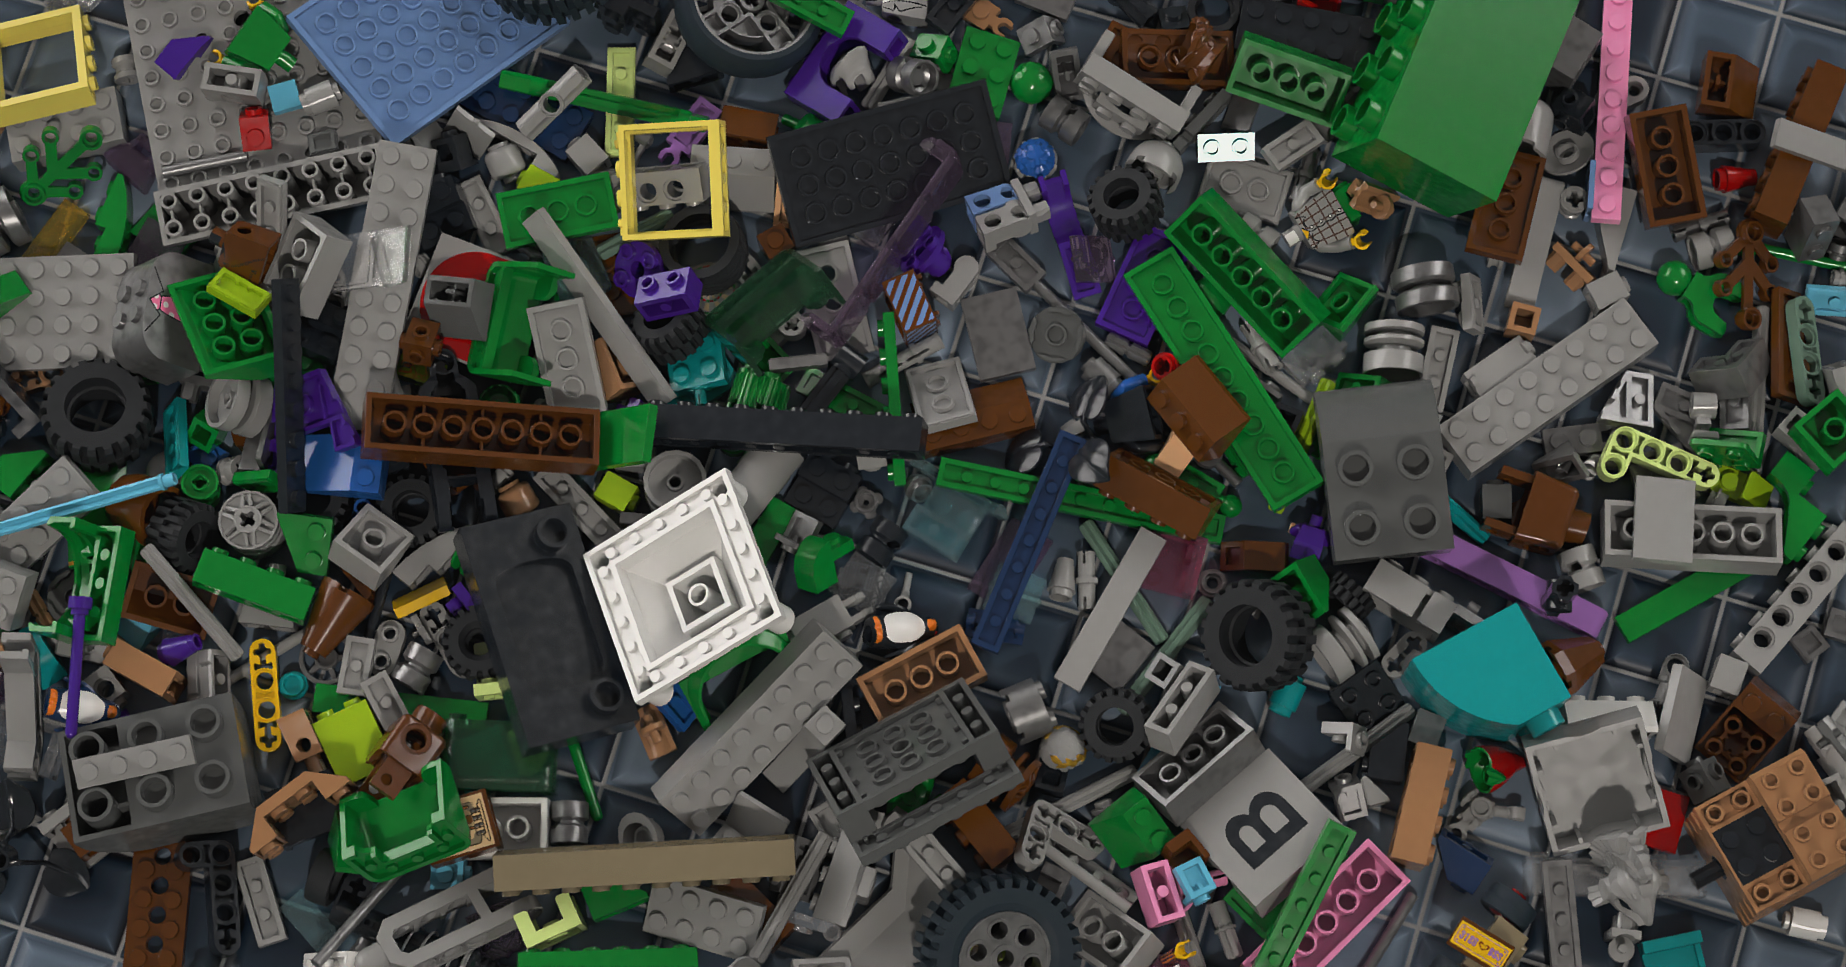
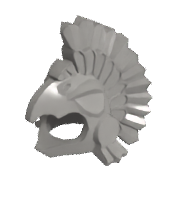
(1629, 877)

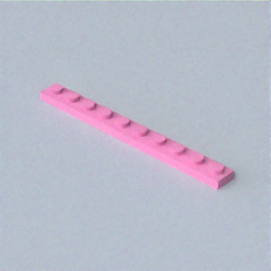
(1611, 111)

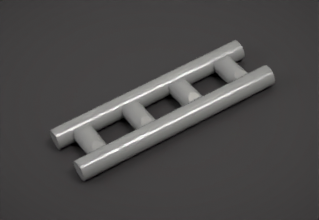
(1095, 880)

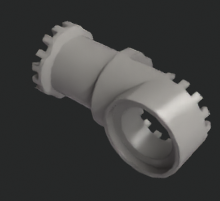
(1664, 677)

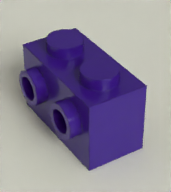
(668, 294)

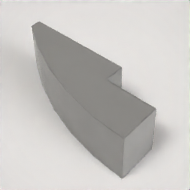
(431, 556)

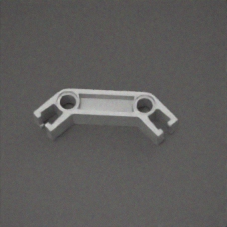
(22, 706)

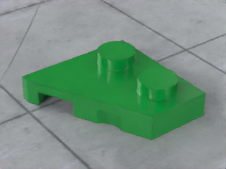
(308, 540)

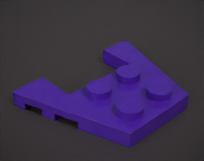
(321, 410)

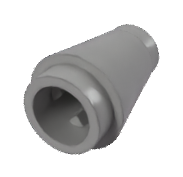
(1062, 581)

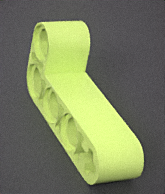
(1660, 465)

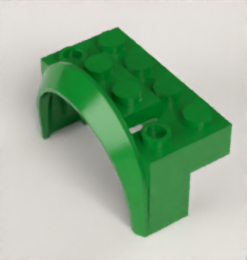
(96, 577)
(693, 683)

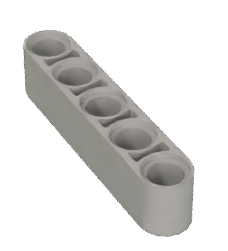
(1527, 278)

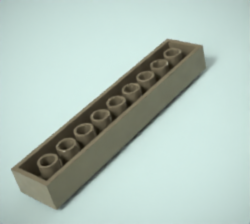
(644, 863)

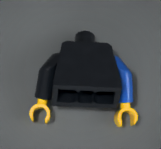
(1132, 418)

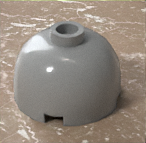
(1160, 161)

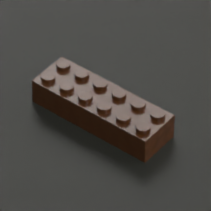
(1786, 173)

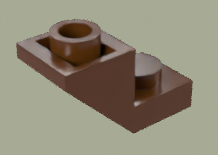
(1254, 556)

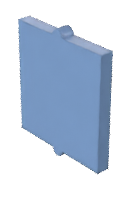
(1589, 188)

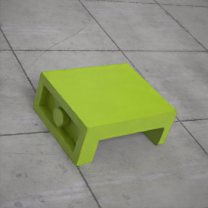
(349, 738)

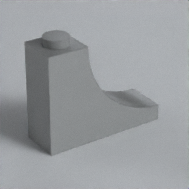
(810, 741)

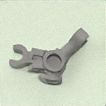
(1480, 810)

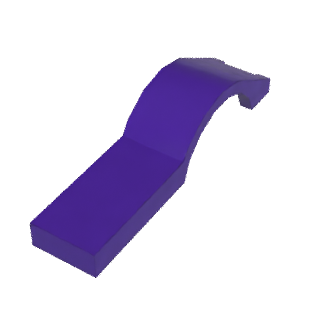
(1065, 224)

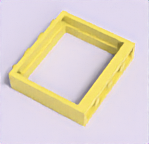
(56, 99)
(718, 179)

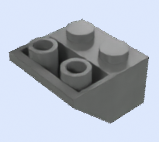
(459, 306)

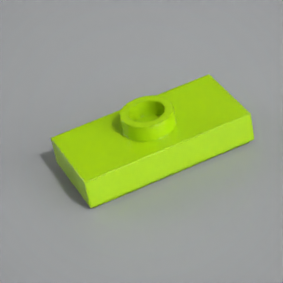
(239, 293)

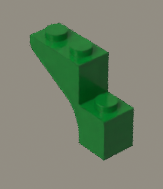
(1800, 517)

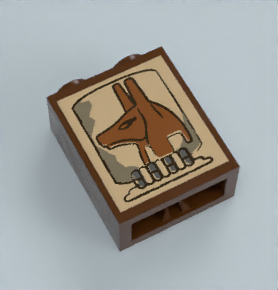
(482, 826)

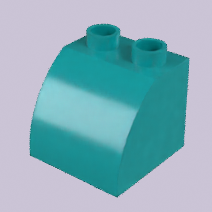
(1490, 680)

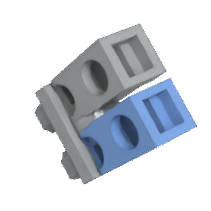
(1006, 212)

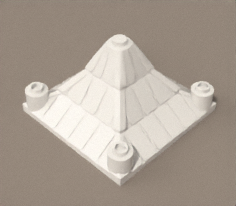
(684, 587)

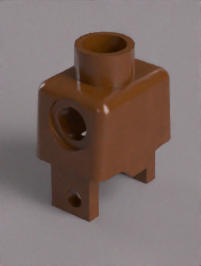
(1542, 515)
(397, 764)

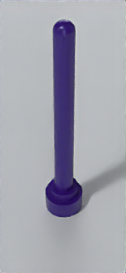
(79, 609)

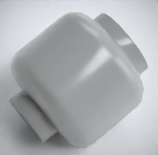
(504, 162)

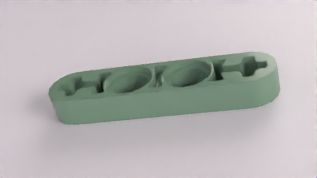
(1807, 391)

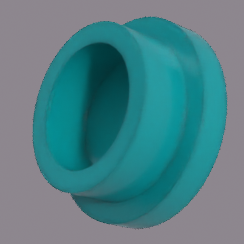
(293, 685)

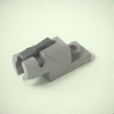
(1829, 745)

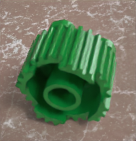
(758, 391)

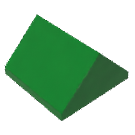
(1347, 301)

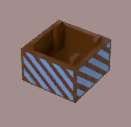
(910, 307)

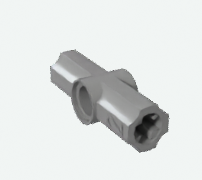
(565, 90)

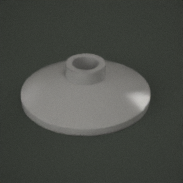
(1569, 152)

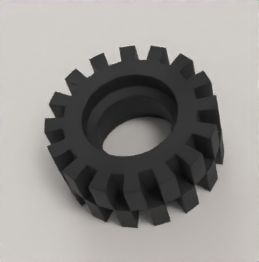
(1347, 593)

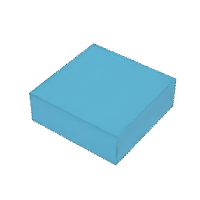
(284, 97)

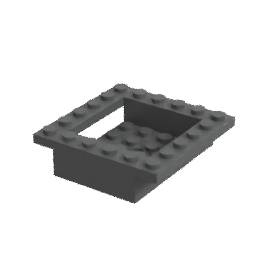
(905, 752)

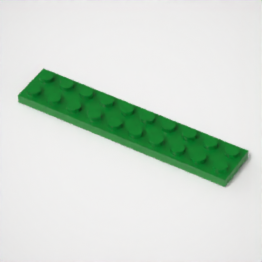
(1193, 328)

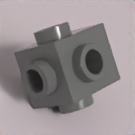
(1703, 779)

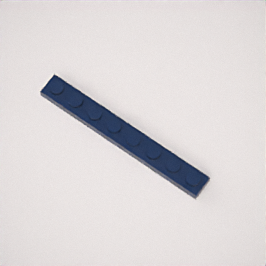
(1027, 544)

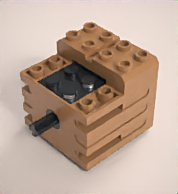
(1769, 838)

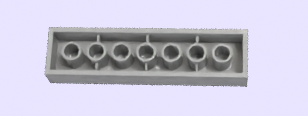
(1546, 388)
(756, 727)

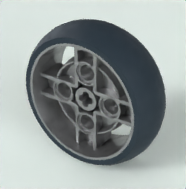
(779, 46)

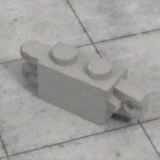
(833, 616)

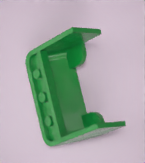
(509, 332)

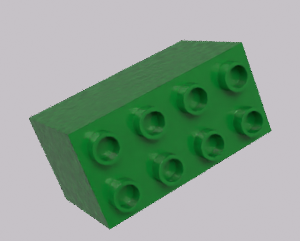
(1449, 96)

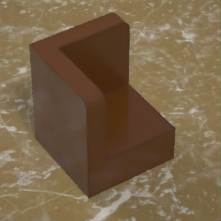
(1183, 849)

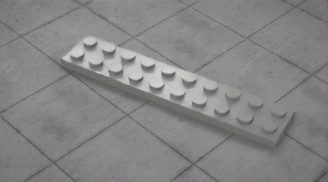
(379, 314)

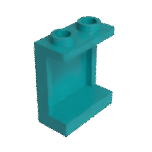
(1673, 951)

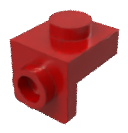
(255, 129)

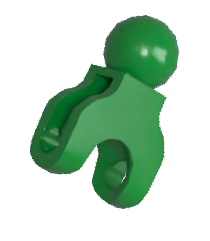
(1696, 295)

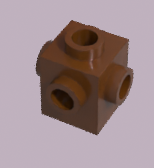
(421, 348)

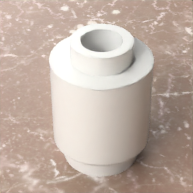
(1805, 923)

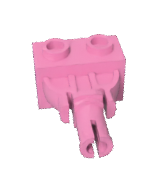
(1161, 893)

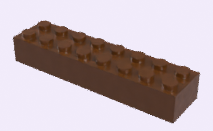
(480, 433)

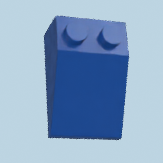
(342, 473)

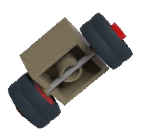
(1511, 920)

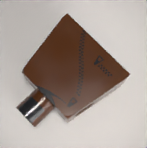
(246, 250)

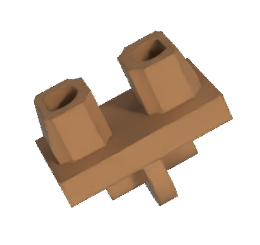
(1372, 199)
(1580, 275)
(654, 732)

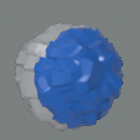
(1035, 159)

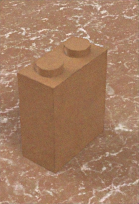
(145, 671)

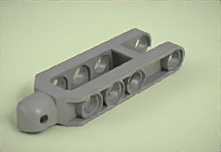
(455, 944)

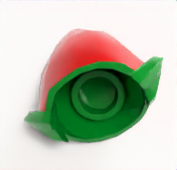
(1492, 766)

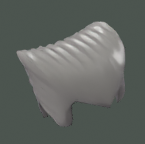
(852, 71)

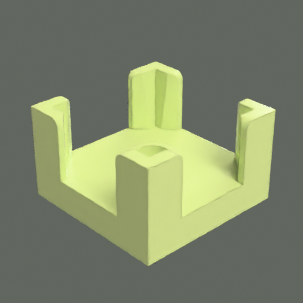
(555, 930)

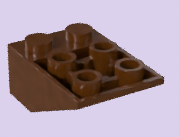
(1748, 729)

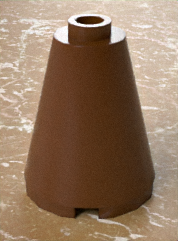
(332, 618)

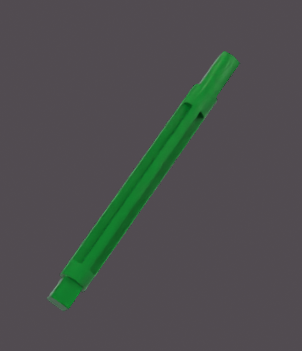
(599, 100)

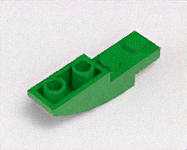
(115, 218)

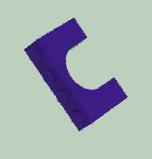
(811, 84)

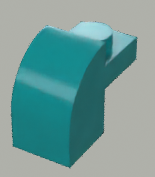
(51, 665)

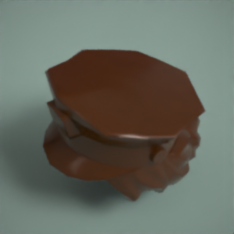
(1198, 50)

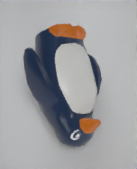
(91, 706)

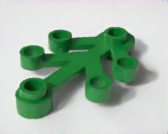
(59, 167)

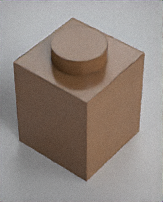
(1522, 321)

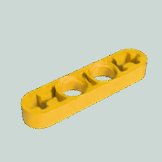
(260, 695)

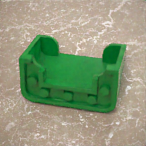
(404, 834)

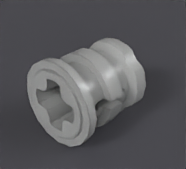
(1579, 198)

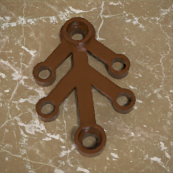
(1748, 239)

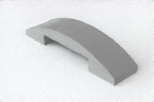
(525, 145)

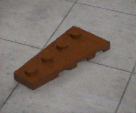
(1781, 365)

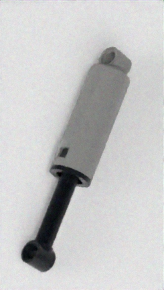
(768, 472)

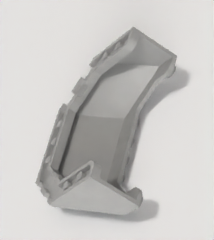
(888, 927)

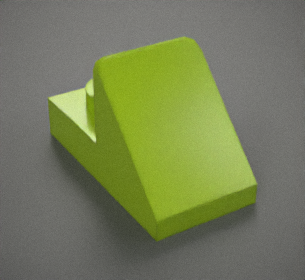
(1743, 488)

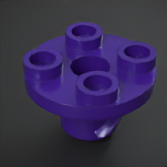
(928, 254)
(635, 261)

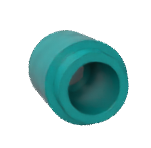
(1288, 699)

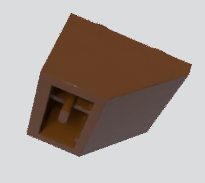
(1726, 86)

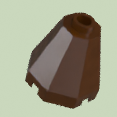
(1575, 659)

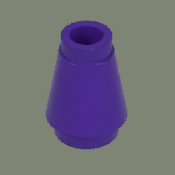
(177, 649)

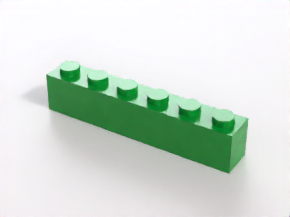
(621, 956)

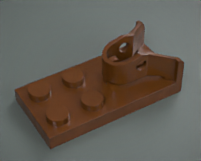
(1504, 226)

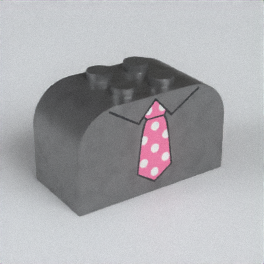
(146, 324)

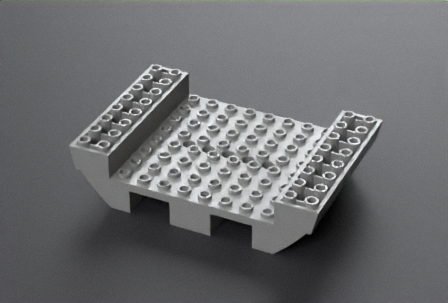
(191, 127)

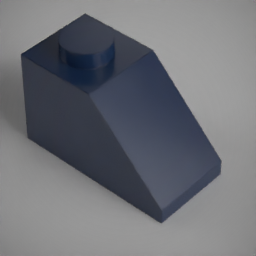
(1463, 862)

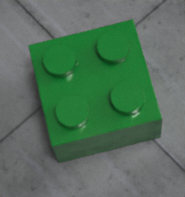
(1823, 433)

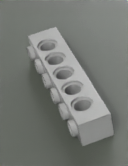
(1794, 614)

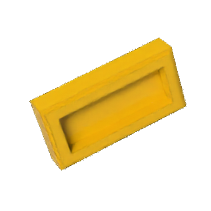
(421, 597)

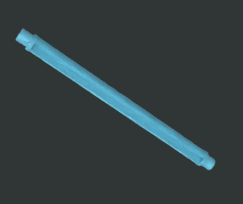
(89, 503)

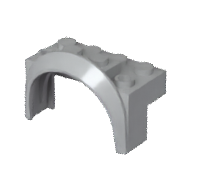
(1121, 88)

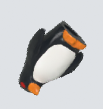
(897, 629)

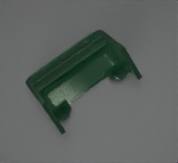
(767, 303)

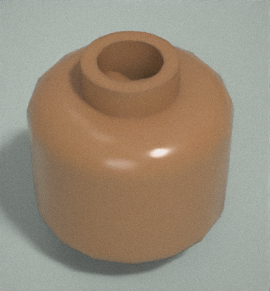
(517, 498)

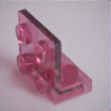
(1177, 567)

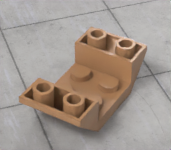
(266, 837)

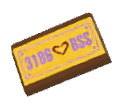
(1479, 944)

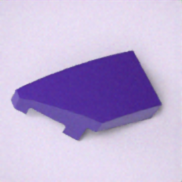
(180, 54)

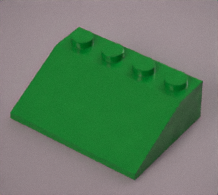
(221, 336)

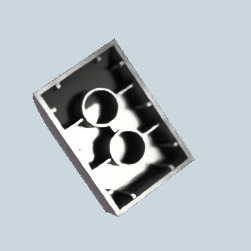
(1383, 472)

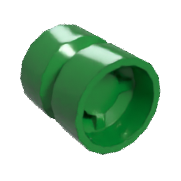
(201, 484)

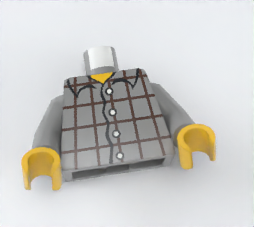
(1321, 220)

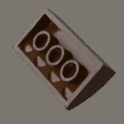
(1149, 58)

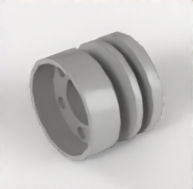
(1394, 349)
(252, 541)
(1345, 642)

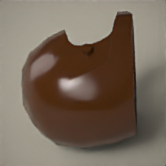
(136, 512)

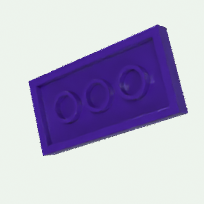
(1121, 309)

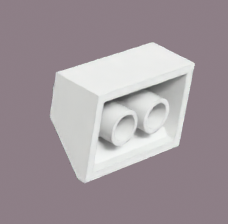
(1579, 709)

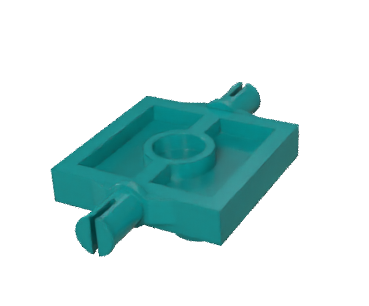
(700, 371)

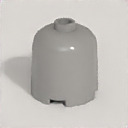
(1539, 131)

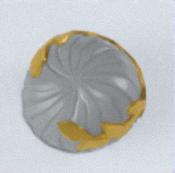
(1063, 748)

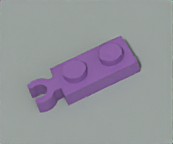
(682, 142)

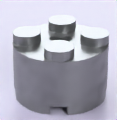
(1027, 710)

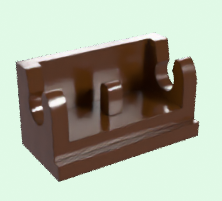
(748, 127)

